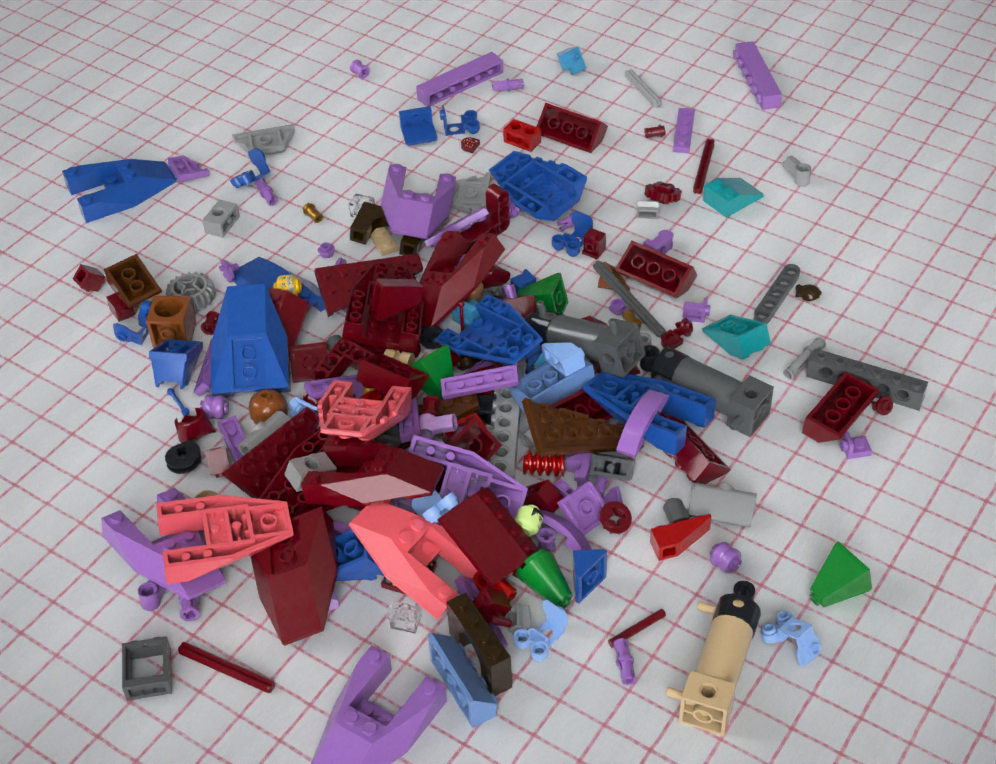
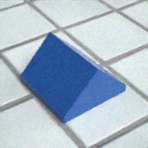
(588, 571)

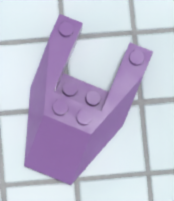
(414, 212)
(466, 475)
(147, 556)
(367, 733)

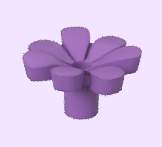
(228, 270)

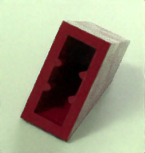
(394, 296)

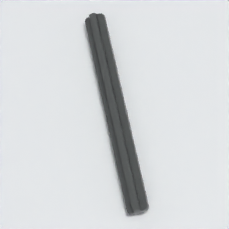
(629, 299)

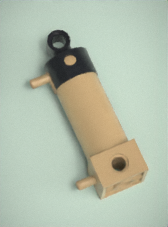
(711, 688)

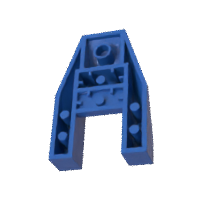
(125, 184)
(622, 394)

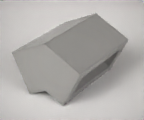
(647, 209)
(520, 617)

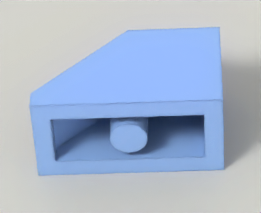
(564, 357)

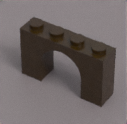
(372, 217)
(469, 627)

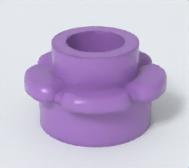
(326, 250)
(617, 306)

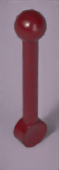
(461, 304)

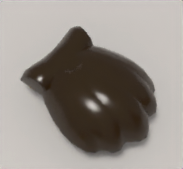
(808, 292)
(467, 362)

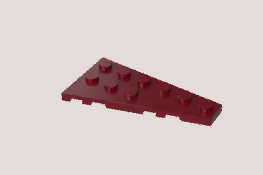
(338, 280)
(259, 466)

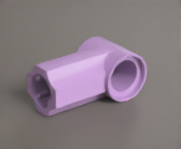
(434, 425)

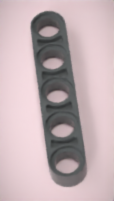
(777, 287)

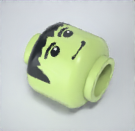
(529, 519)

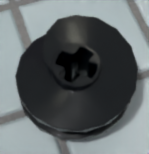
(183, 457)

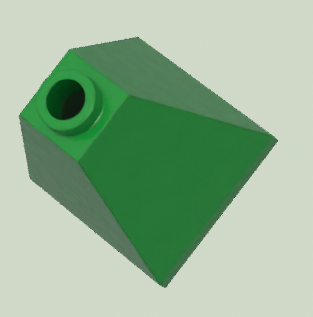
(550, 291)
(439, 366)
(840, 578)

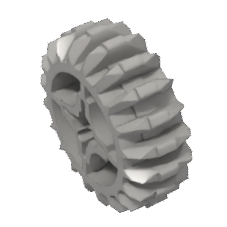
(195, 285)

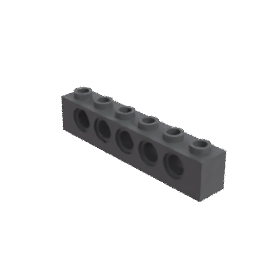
(899, 387)

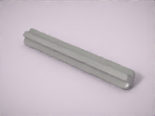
(643, 88)

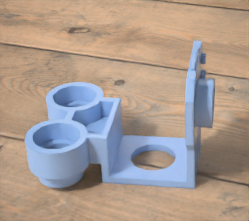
(434, 506)
(555, 620)
(807, 642)

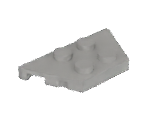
(267, 140)
(470, 193)

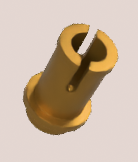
(309, 210)
(629, 316)

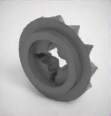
(497, 292)

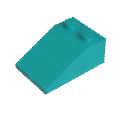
(730, 195)
(739, 335)

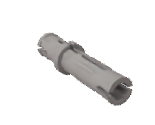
(802, 360)

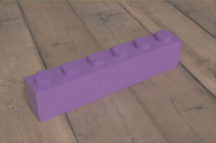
(757, 75)
(459, 79)

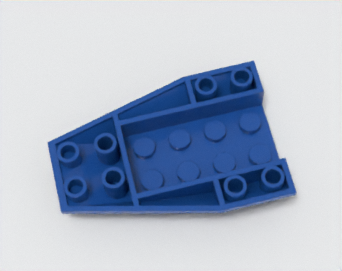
(495, 337)

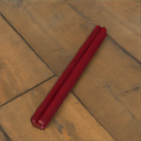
(703, 166)
(226, 667)

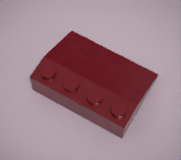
(488, 536)

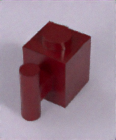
(493, 606)

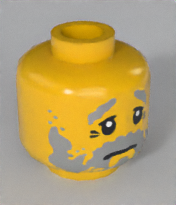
(289, 283)

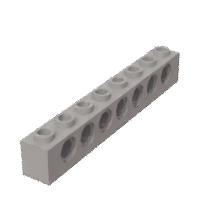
(506, 429)

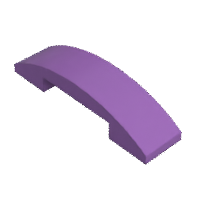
(639, 421)
(575, 538)

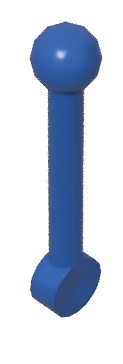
(185, 411)

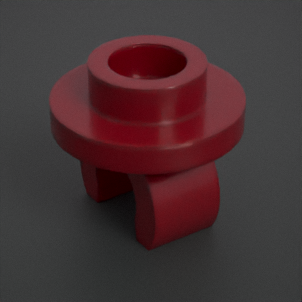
(684, 327)
(883, 405)

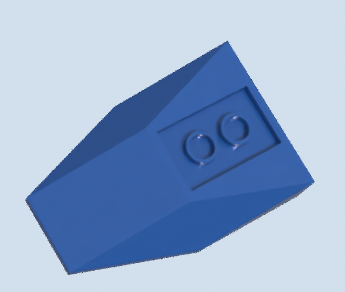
(249, 344)

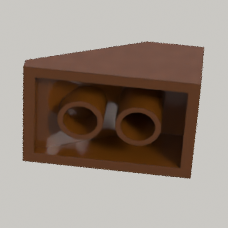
(131, 281)

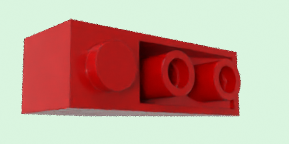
(676, 537)

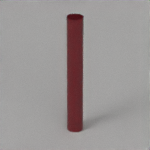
(641, 625)

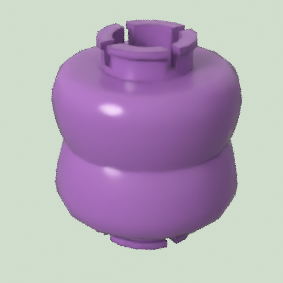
(215, 406)
(725, 557)

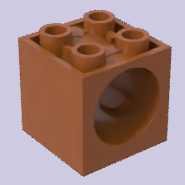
(170, 319)

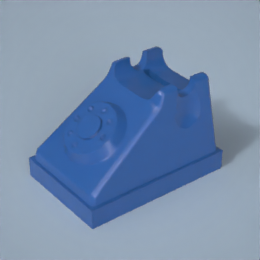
(174, 361)
(353, 559)

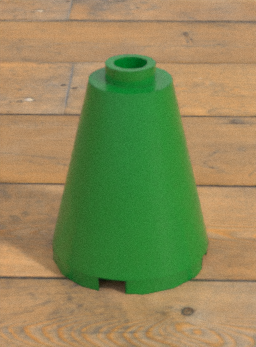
(546, 578)

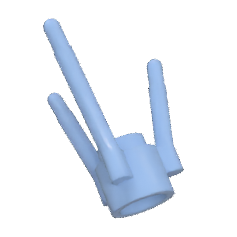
(297, 404)

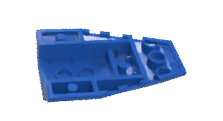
(539, 186)
(264, 271)

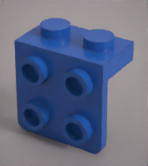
(417, 125)

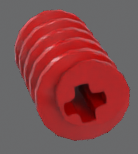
(543, 463)

